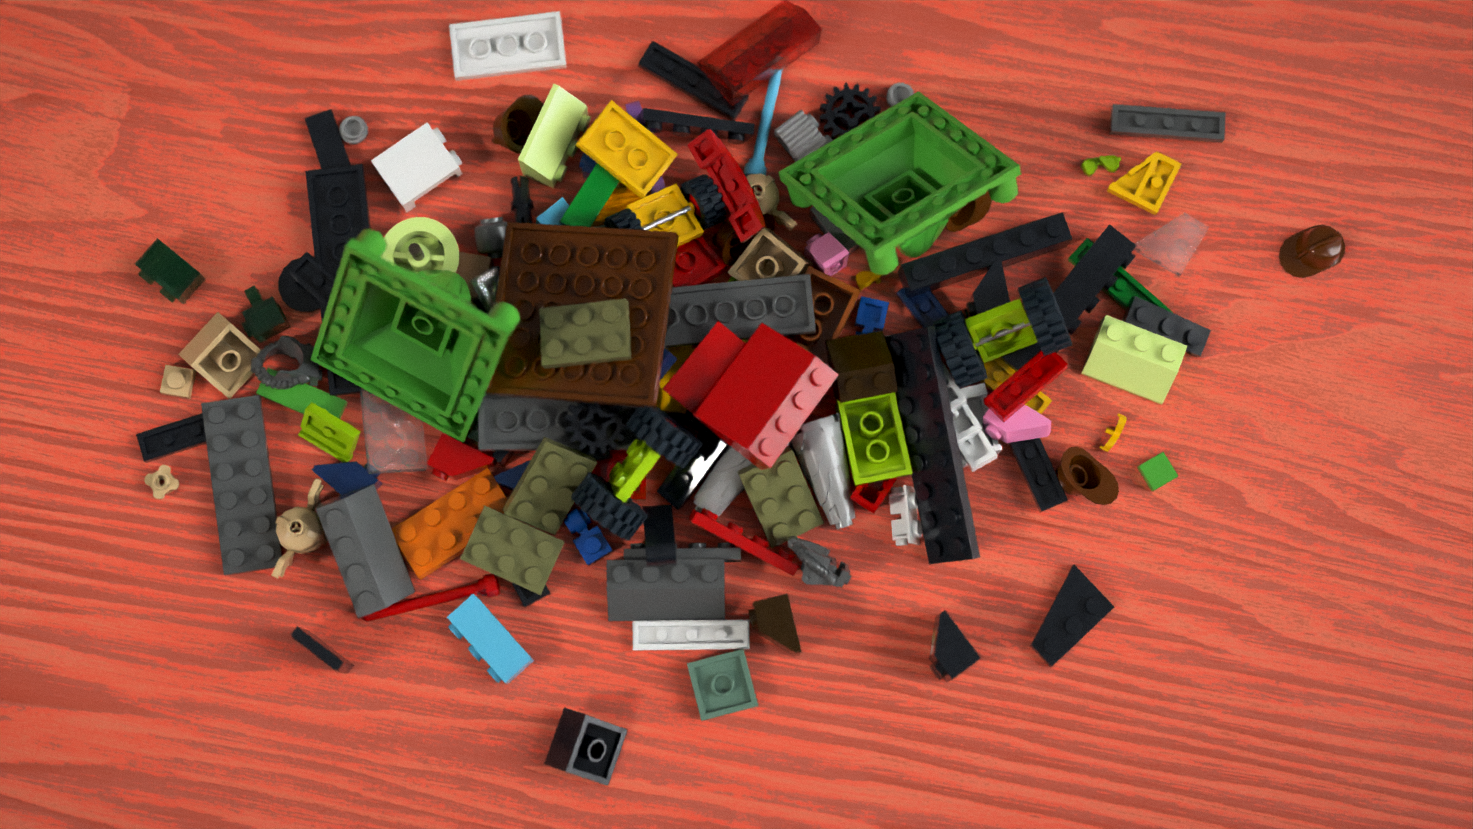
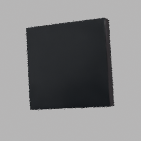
(321, 650)

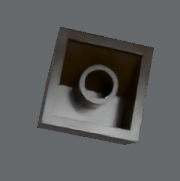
(862, 366)
(776, 623)

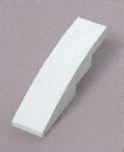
(970, 437)

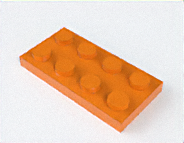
(445, 526)

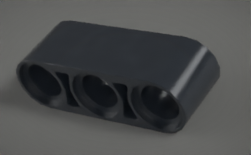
(659, 536)

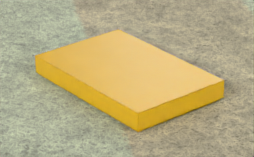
(626, 149)

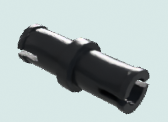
(521, 201)

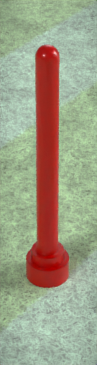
(486, 586)

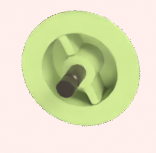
(422, 245)

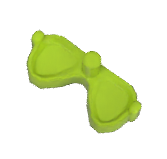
(1109, 162)

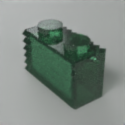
(169, 271)

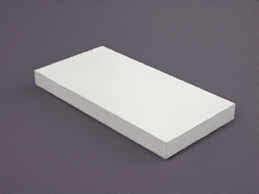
(507, 46)

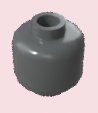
(490, 236)

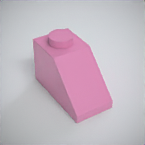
(826, 253)
(1021, 426)

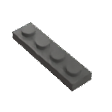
(1167, 123)
(694, 551)

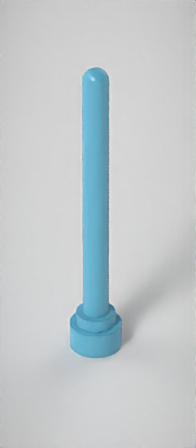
(756, 164)

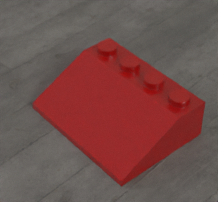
(765, 396)

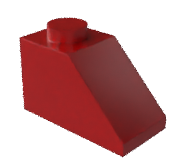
(457, 459)

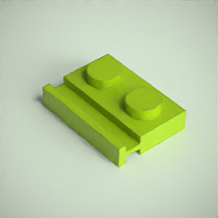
(329, 432)

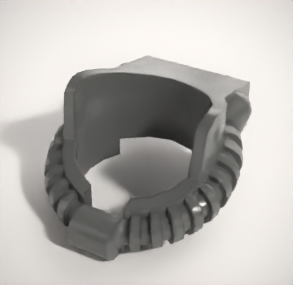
(284, 379)
(817, 565)

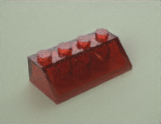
(761, 50)

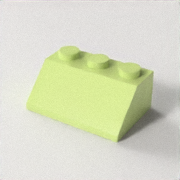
(553, 137)
(1133, 359)

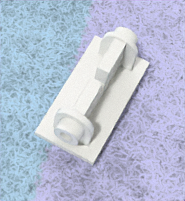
(908, 526)

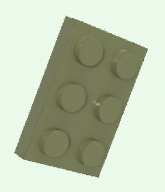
(585, 333)
(546, 486)
(781, 498)
(512, 550)

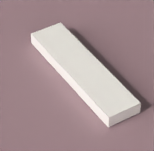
(691, 635)

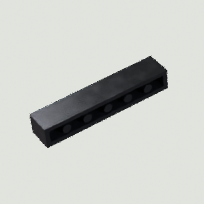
(979, 255)
(1083, 284)

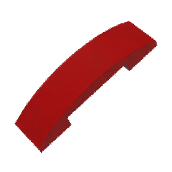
(731, 182)

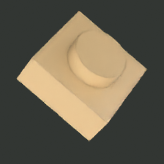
(177, 381)

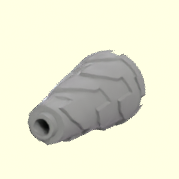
(825, 465)
(722, 482)

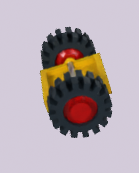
(675, 209)

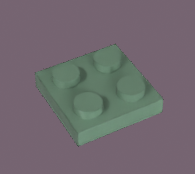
(722, 684)

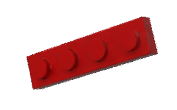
(755, 546)

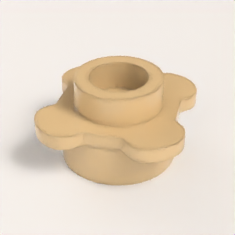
(169, 485)

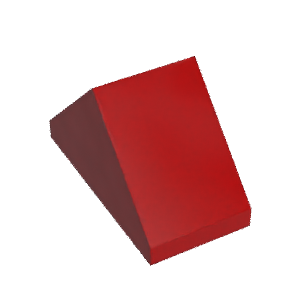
(872, 494)

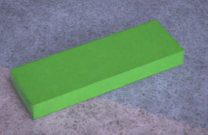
(301, 396)

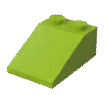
(874, 438)

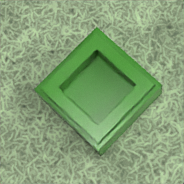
(1157, 471)

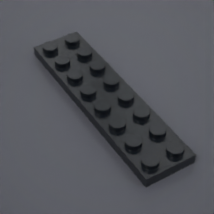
(337, 215)
(932, 447)

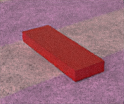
(1025, 384)

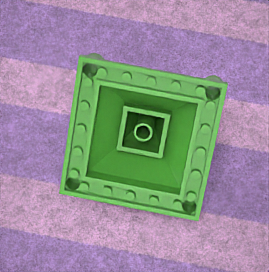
(900, 179)
(412, 336)

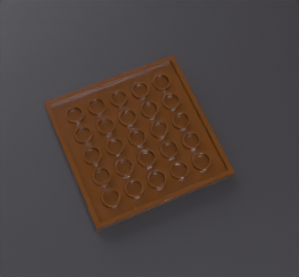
(578, 266)

